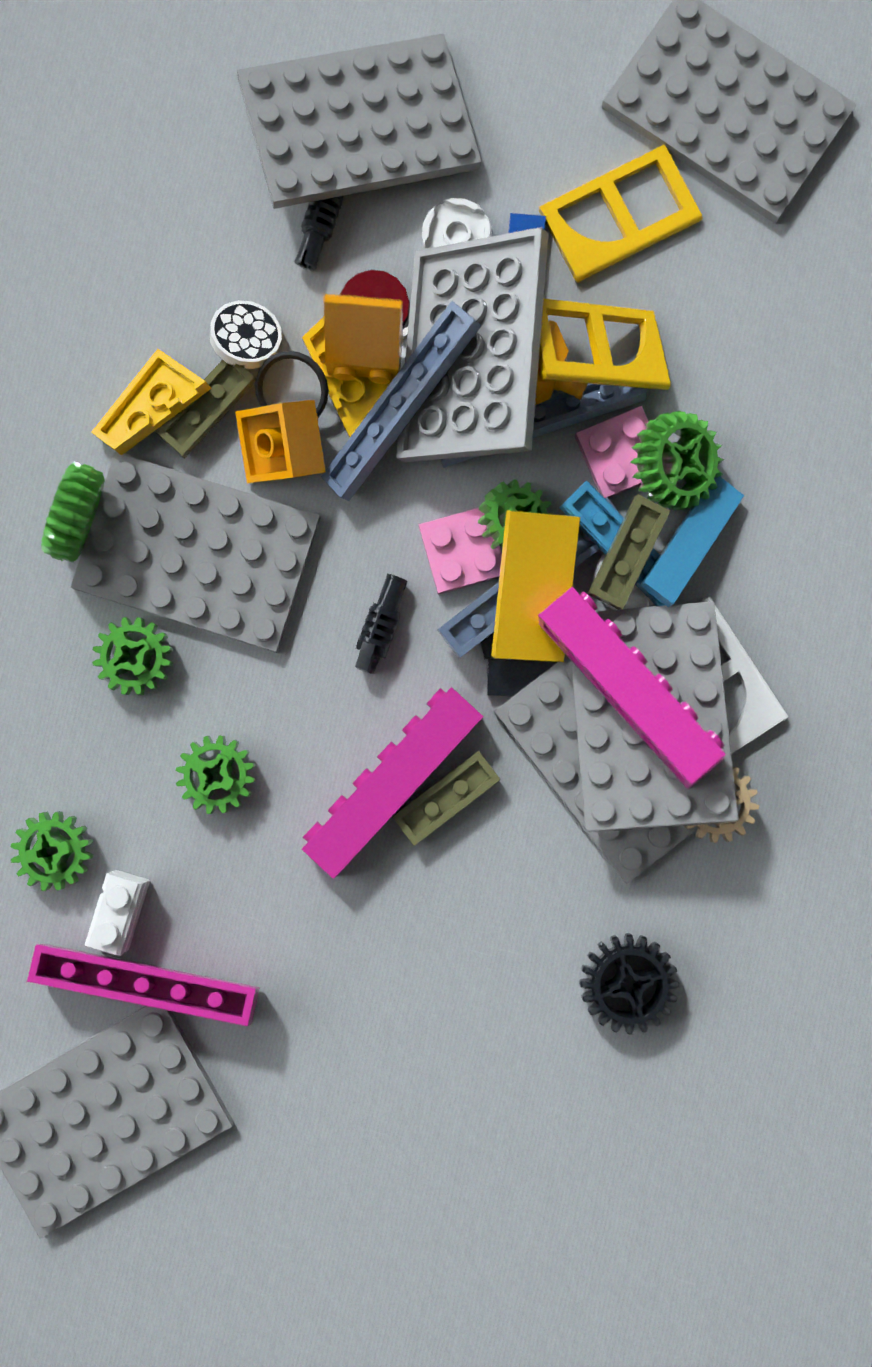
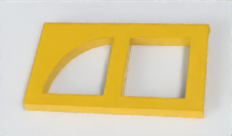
(591, 256)
(645, 371)

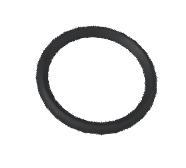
(298, 356)

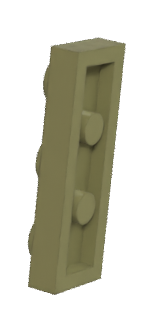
(198, 419)
(629, 552)
(446, 798)

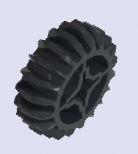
(644, 980)

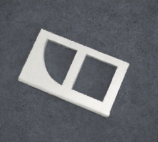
(760, 706)

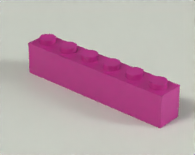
(631, 688)
(392, 782)
(143, 984)

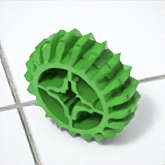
(665, 463)
(72, 512)

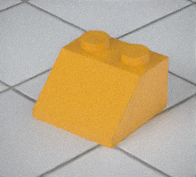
(280, 441)

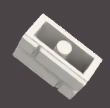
(117, 912)

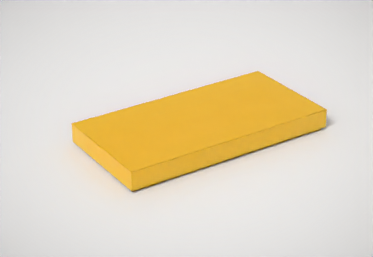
(533, 574)

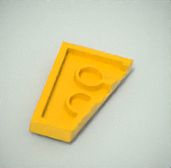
(350, 397)
(149, 402)

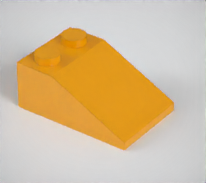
(363, 337)

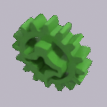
(510, 498)
(119, 665)
(196, 763)
(47, 837)

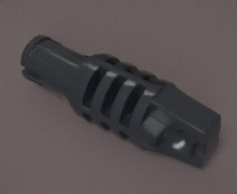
(317, 229)
(380, 625)

